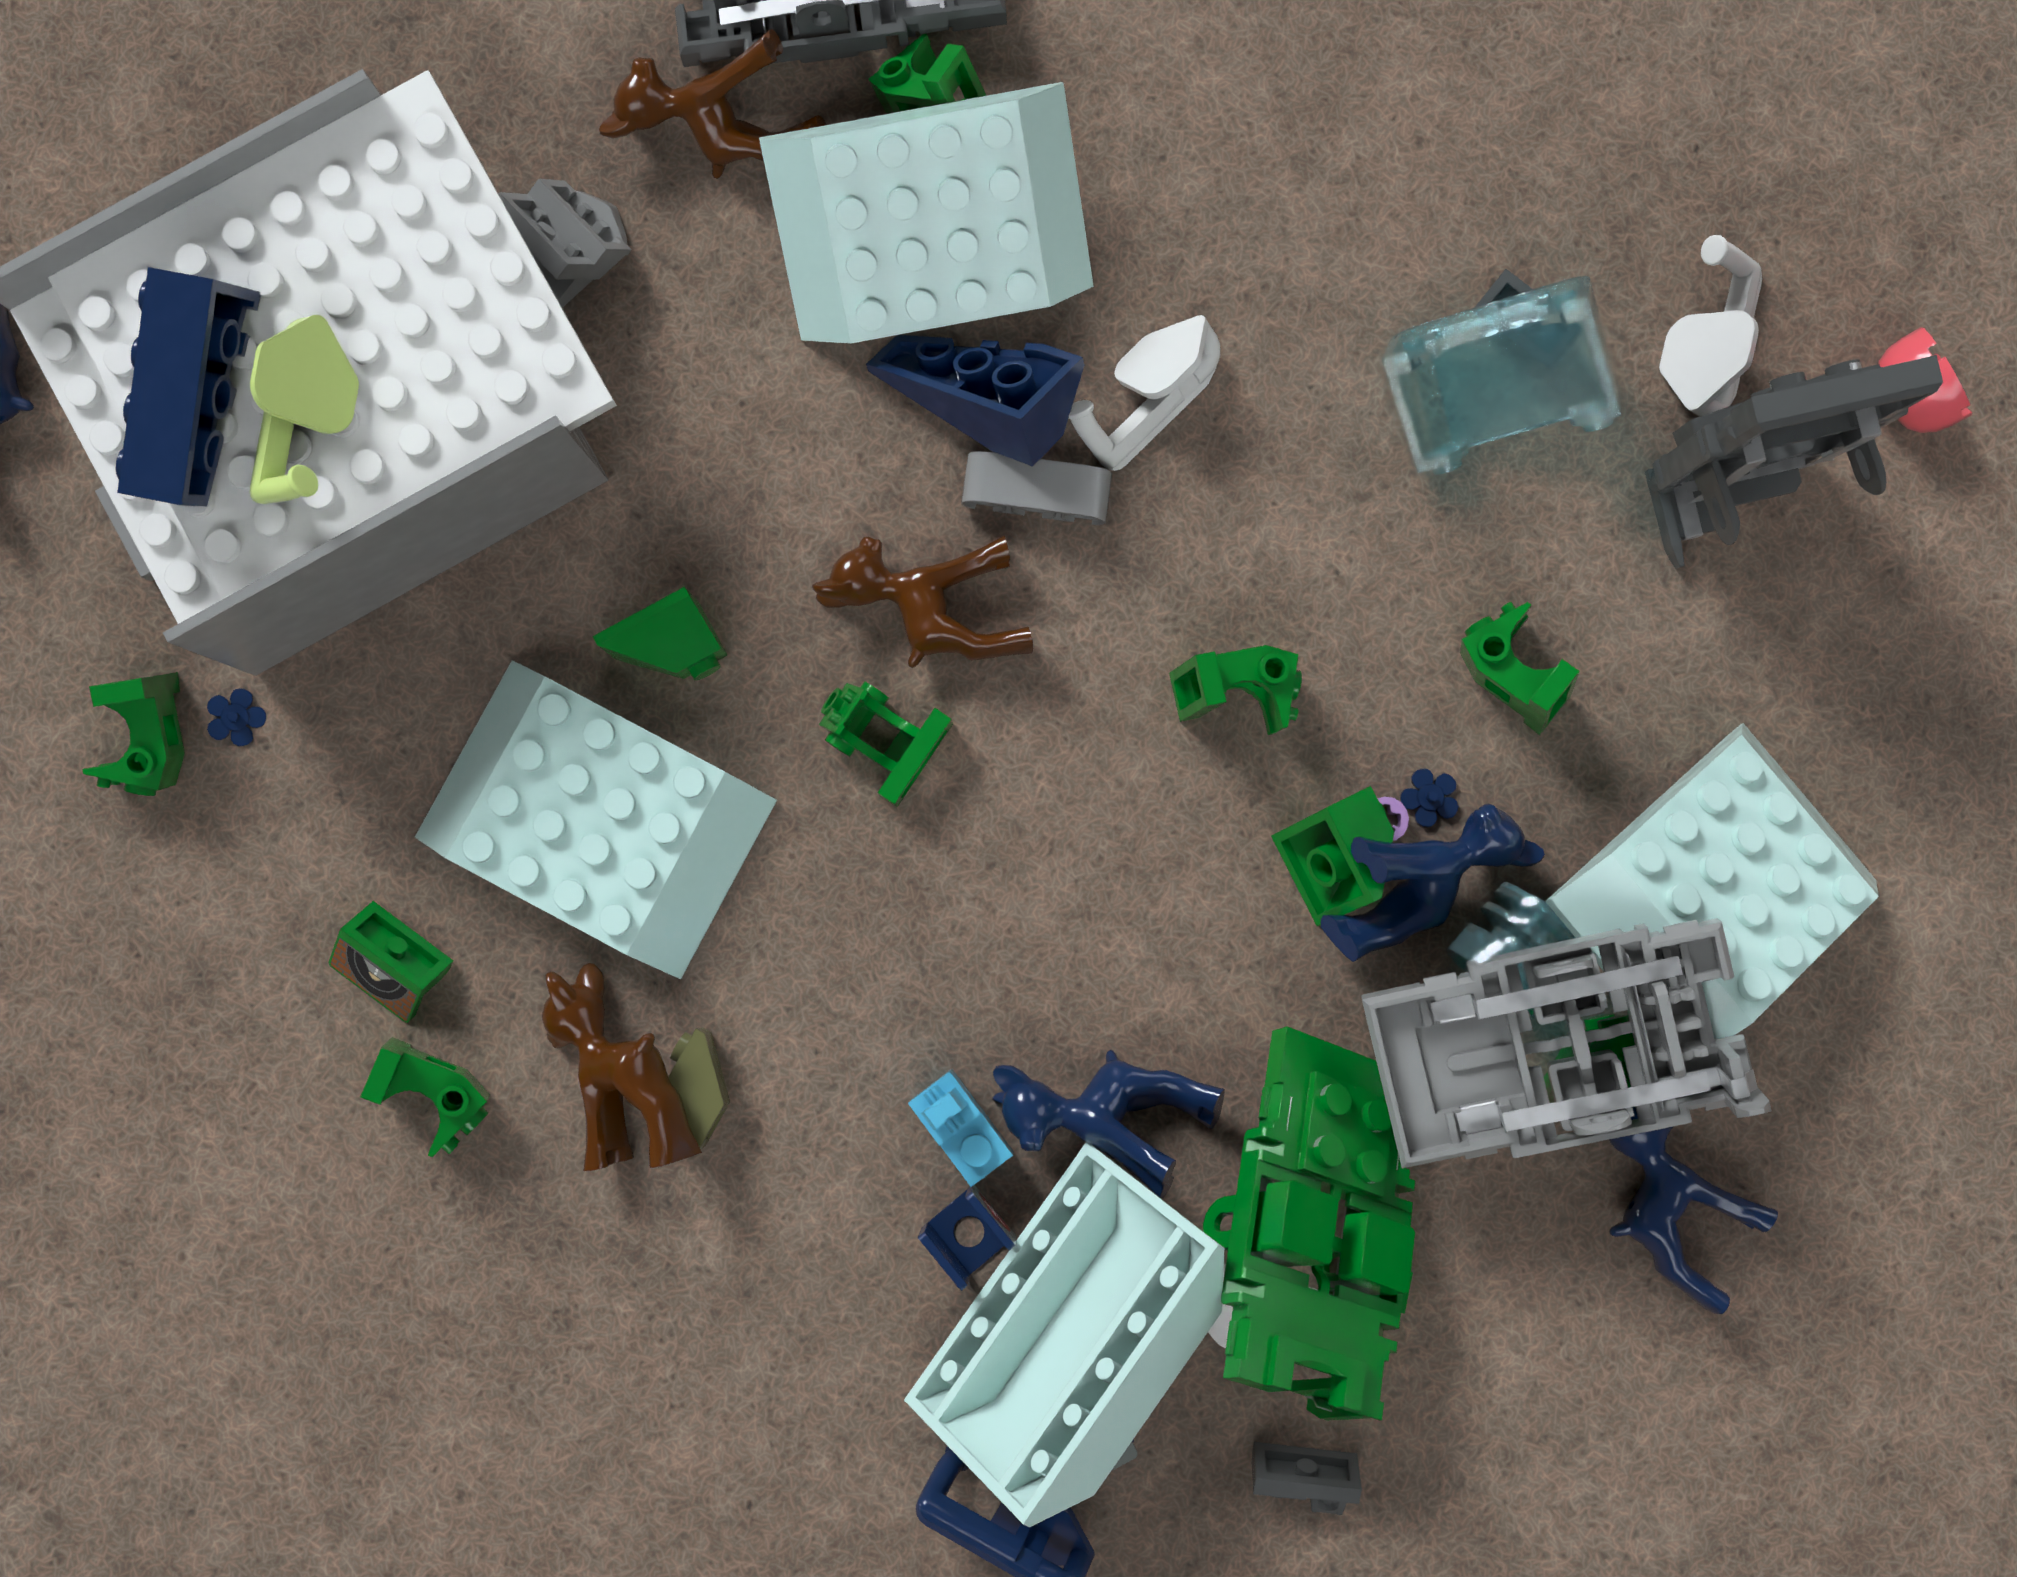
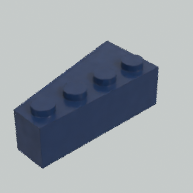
(181, 385)

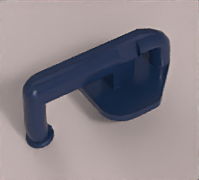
(1004, 1539)

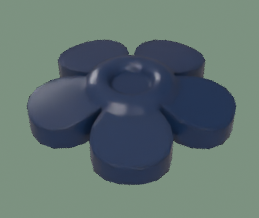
(235, 717)
(1430, 797)

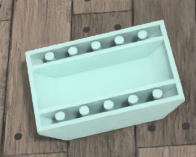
(930, 215)
(595, 820)
(1735, 848)
(1072, 1339)

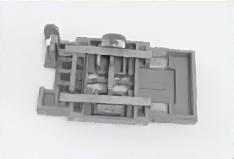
(1462, 1074)

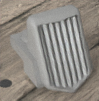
(568, 234)

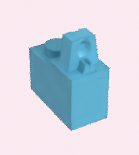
(961, 1127)

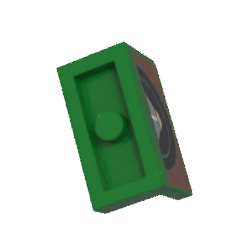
(388, 960)

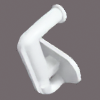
(1712, 350)
(1165, 368)

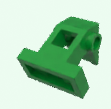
(922, 80)
(1203, 680)
(1528, 691)
(849, 714)
(155, 734)
(408, 1069)

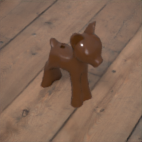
(647, 101)
(863, 579)
(615, 1070)

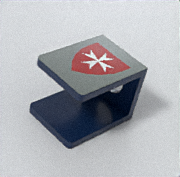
(955, 1258)

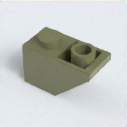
(699, 1082)

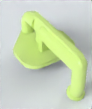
(302, 381)

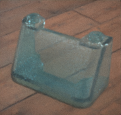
(1502, 372)

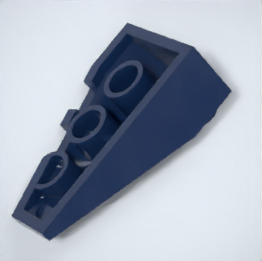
(996, 396)

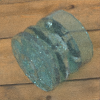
(1517, 926)

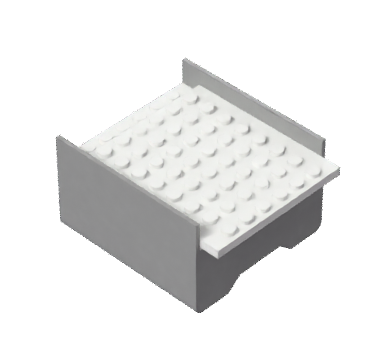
(452, 329)

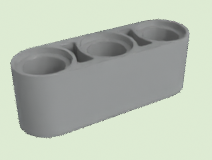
(1049, 487)

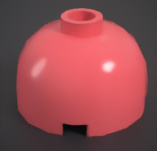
(1943, 407)

